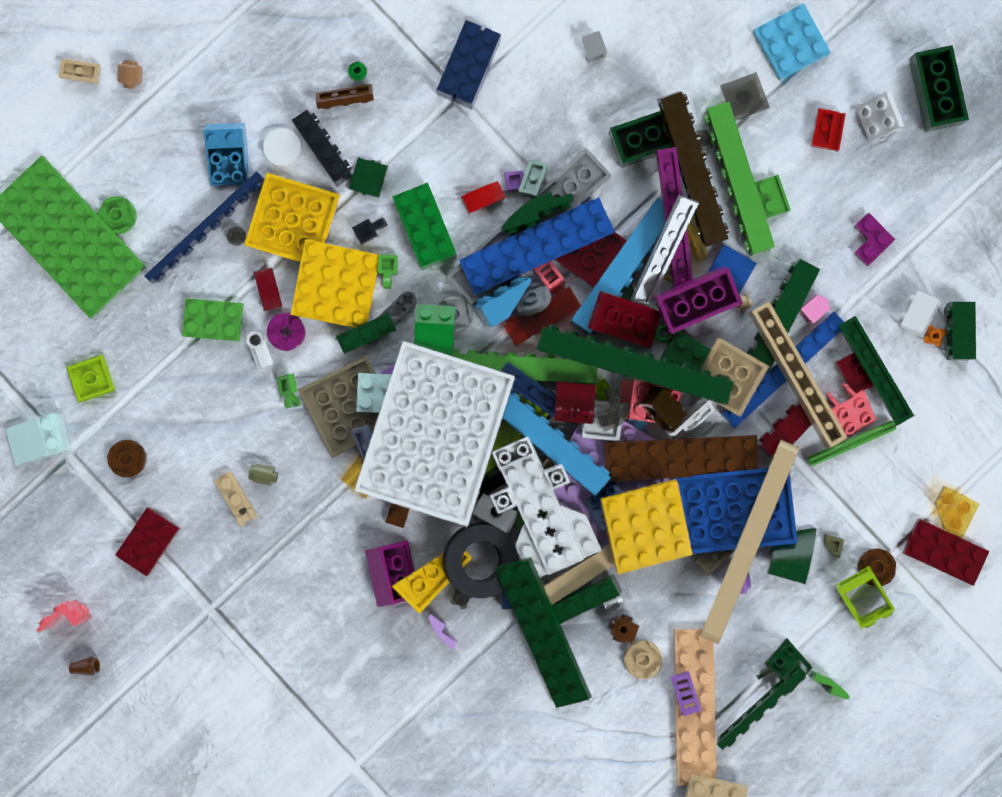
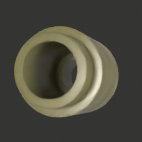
(263, 474)

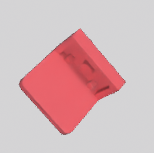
(73, 611)

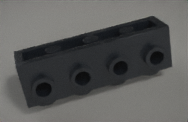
(325, 152)

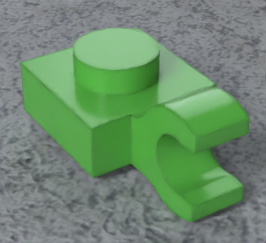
(387, 267)
(287, 387)

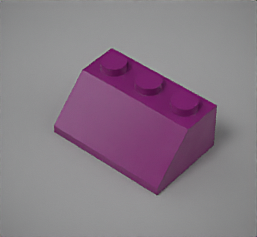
(386, 567)

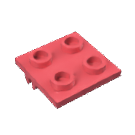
(854, 412)

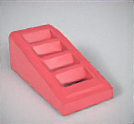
(546, 282)

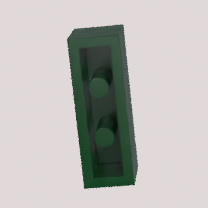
(960, 331)

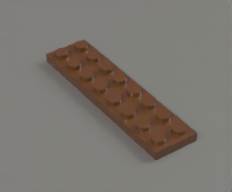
(680, 457)

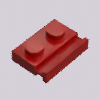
(828, 129)

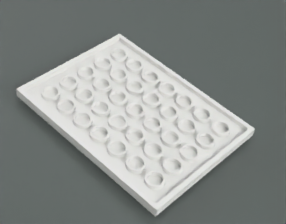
(435, 433)

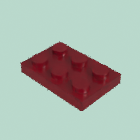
(147, 541)

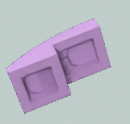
(438, 626)

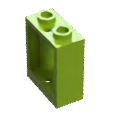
(853, 582)

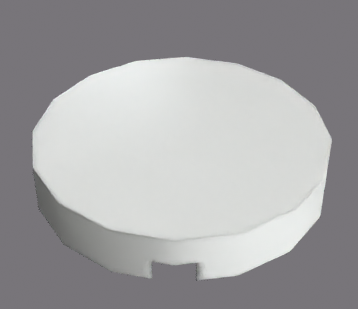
(282, 147)

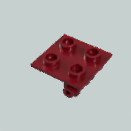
(575, 403)

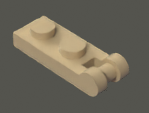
(235, 497)

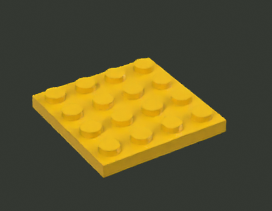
(289, 215)
(335, 284)
(646, 526)

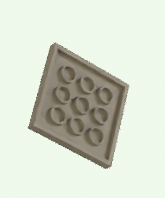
(334, 406)

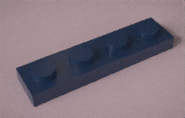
(531, 389)

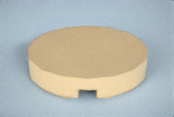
(643, 659)

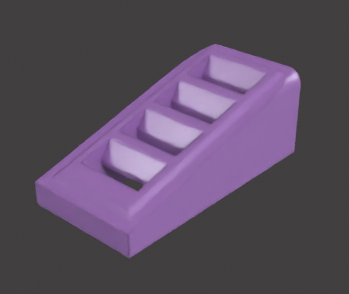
(690, 710)

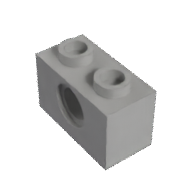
(485, 511)

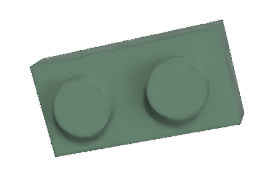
(533, 179)

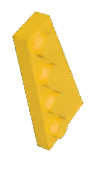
(425, 583)

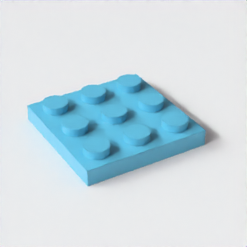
(791, 41)

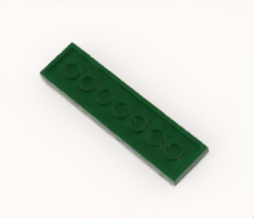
(543, 632)

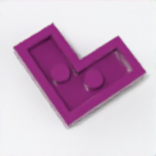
(876, 239)

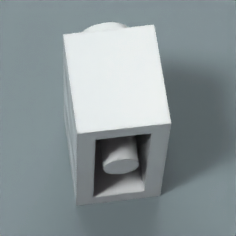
(919, 314)

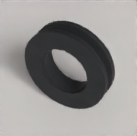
(454, 552)

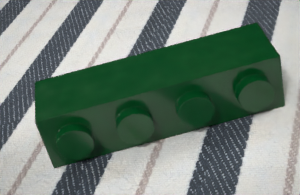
(587, 598)

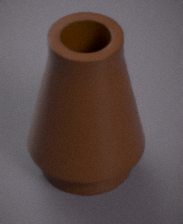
(86, 666)

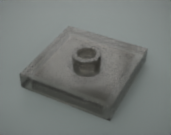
(745, 96)

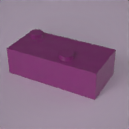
(697, 300)

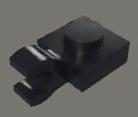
(366, 230)

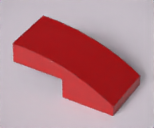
(483, 197)

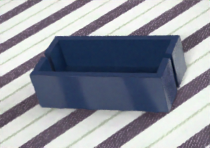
(469, 64)

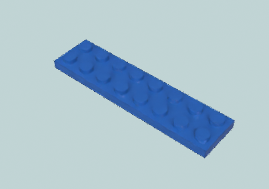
(536, 246)

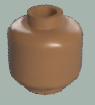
(129, 74)

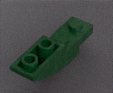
(528, 214)

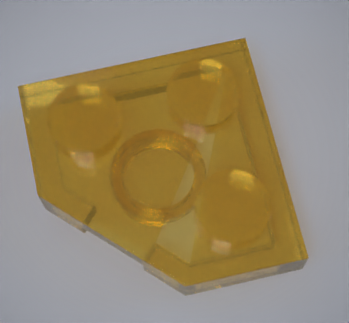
(955, 511)

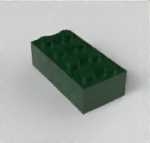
(938, 88)
(639, 139)

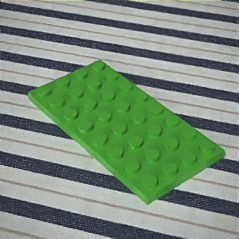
(67, 237)

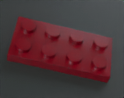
(624, 319)
(945, 552)

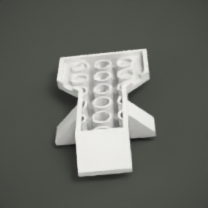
(531, 490)

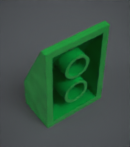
(435, 328)

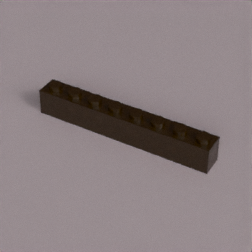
(693, 168)

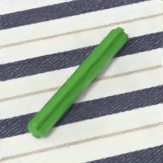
(851, 443)

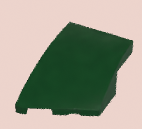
(793, 560)

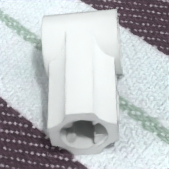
(260, 352)

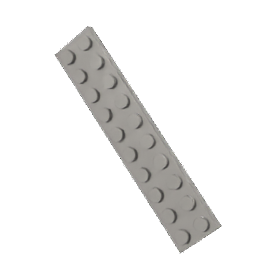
(579, 177)

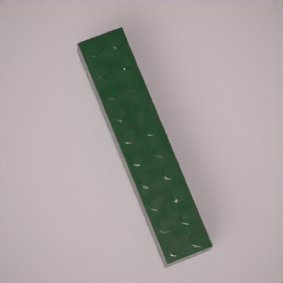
(634, 365)

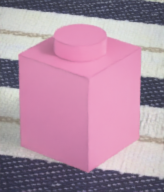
(814, 309)

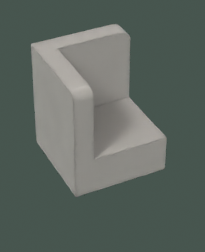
(594, 46)

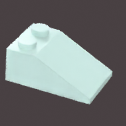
(38, 438)

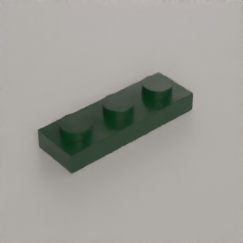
(366, 333)

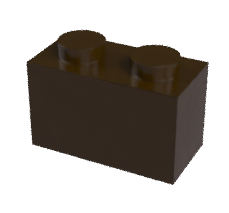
(663, 408)

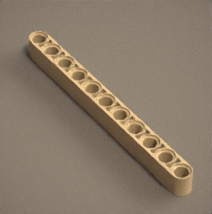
(749, 542)

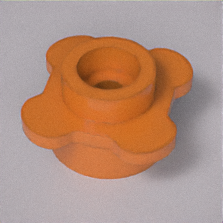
(929, 339)

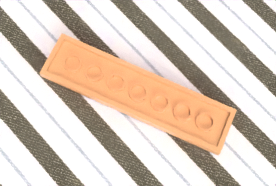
(695, 731)

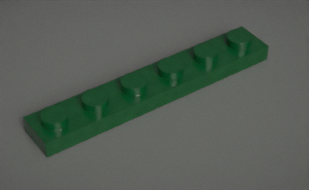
(876, 370)
(757, 710)

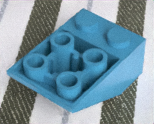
(226, 153)
(501, 304)

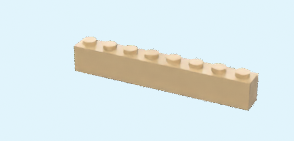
(797, 375)

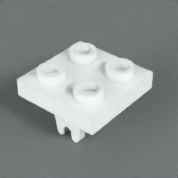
(879, 116)

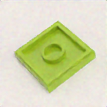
(91, 378)

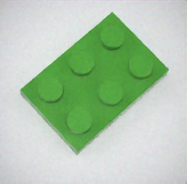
(212, 319)

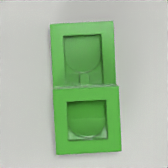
(832, 688)

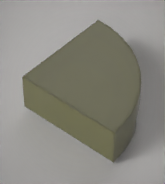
(833, 545)

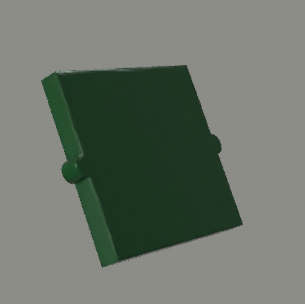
(368, 177)

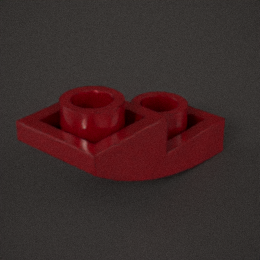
(267, 289)

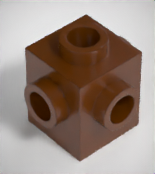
(628, 633)

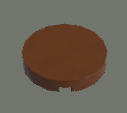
(127, 458)
(881, 564)

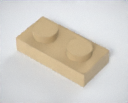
(79, 71)

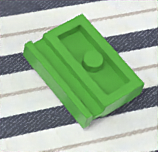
(772, 196)

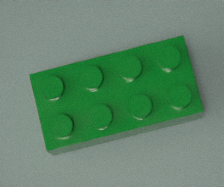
(424, 226)

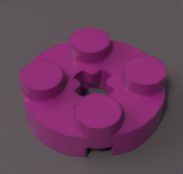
(296, 327)

